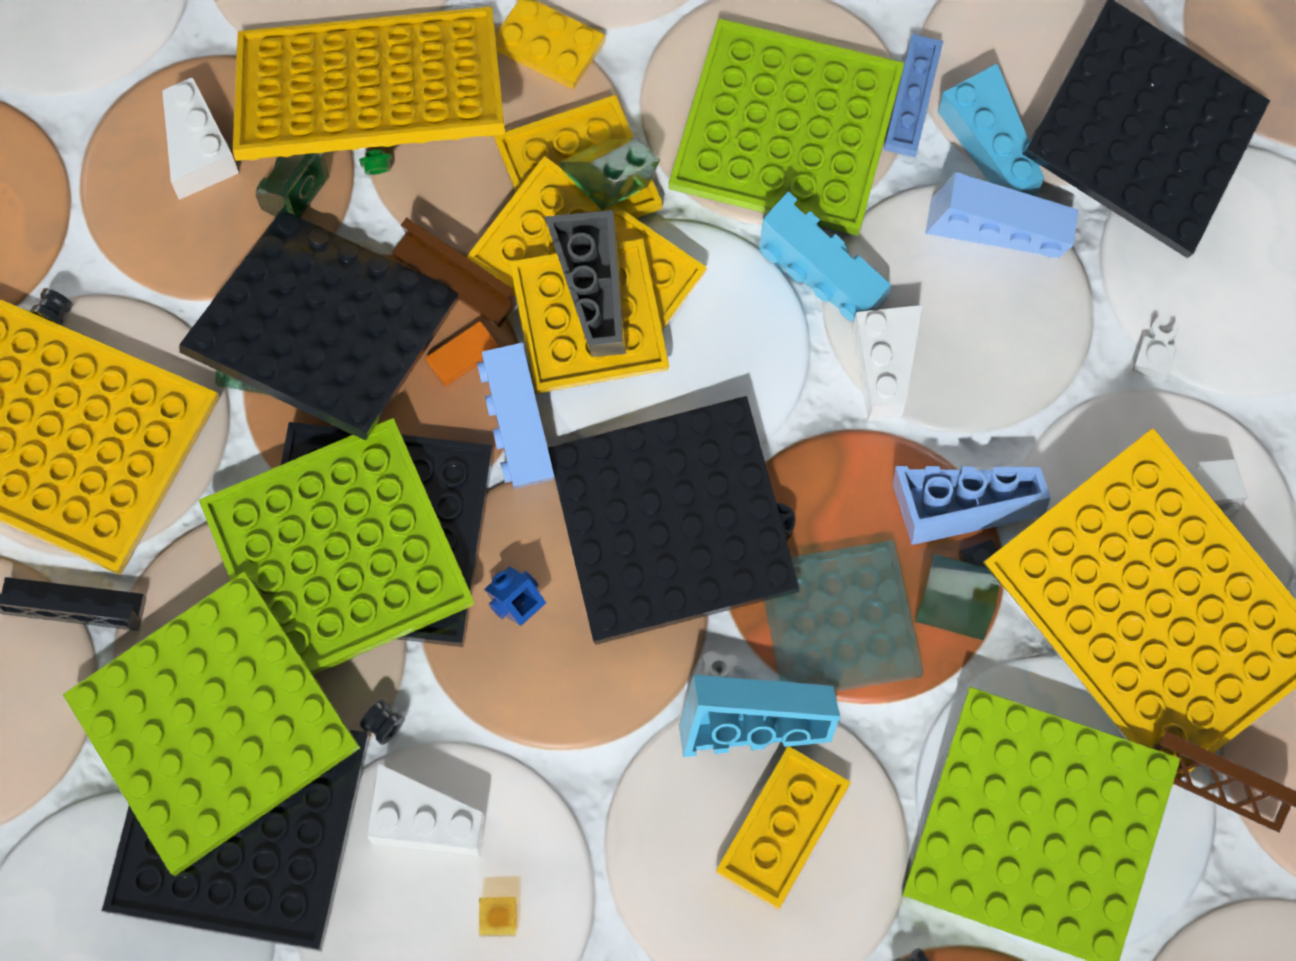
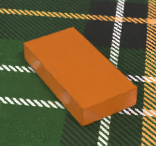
(461, 354)

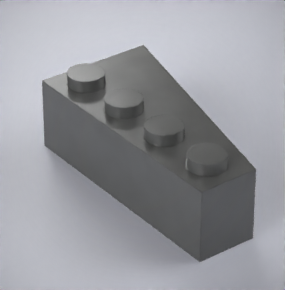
(592, 271)

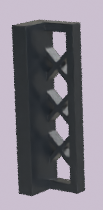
(72, 604)

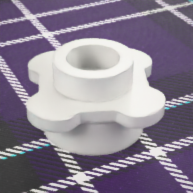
(713, 661)

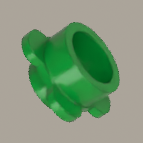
(376, 162)

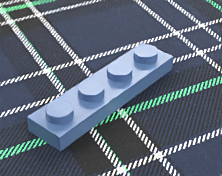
(913, 95)

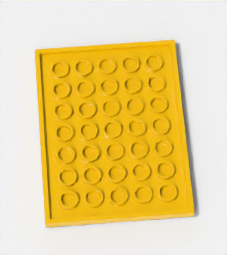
(366, 83)
(88, 438)
(1155, 601)

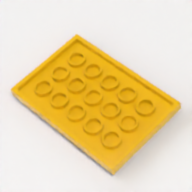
(548, 191)

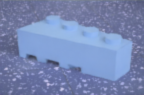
(1000, 217)
(517, 416)
(967, 500)

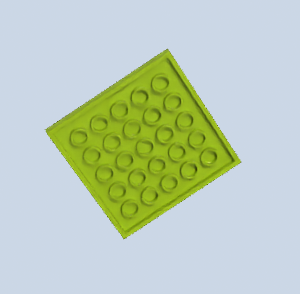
(784, 119)
(341, 547)
(210, 723)
(1041, 827)

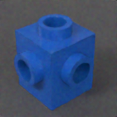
(514, 595)

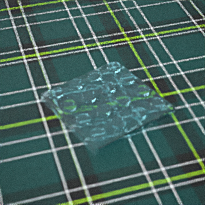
(846, 622)

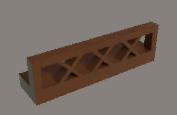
(444, 264)
(1234, 772)

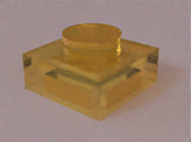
(498, 917)

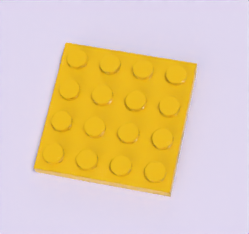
(565, 136)
(554, 334)

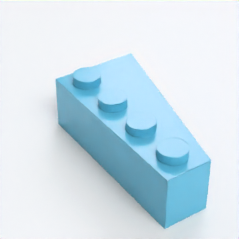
(991, 130)
(820, 260)
(755, 713)

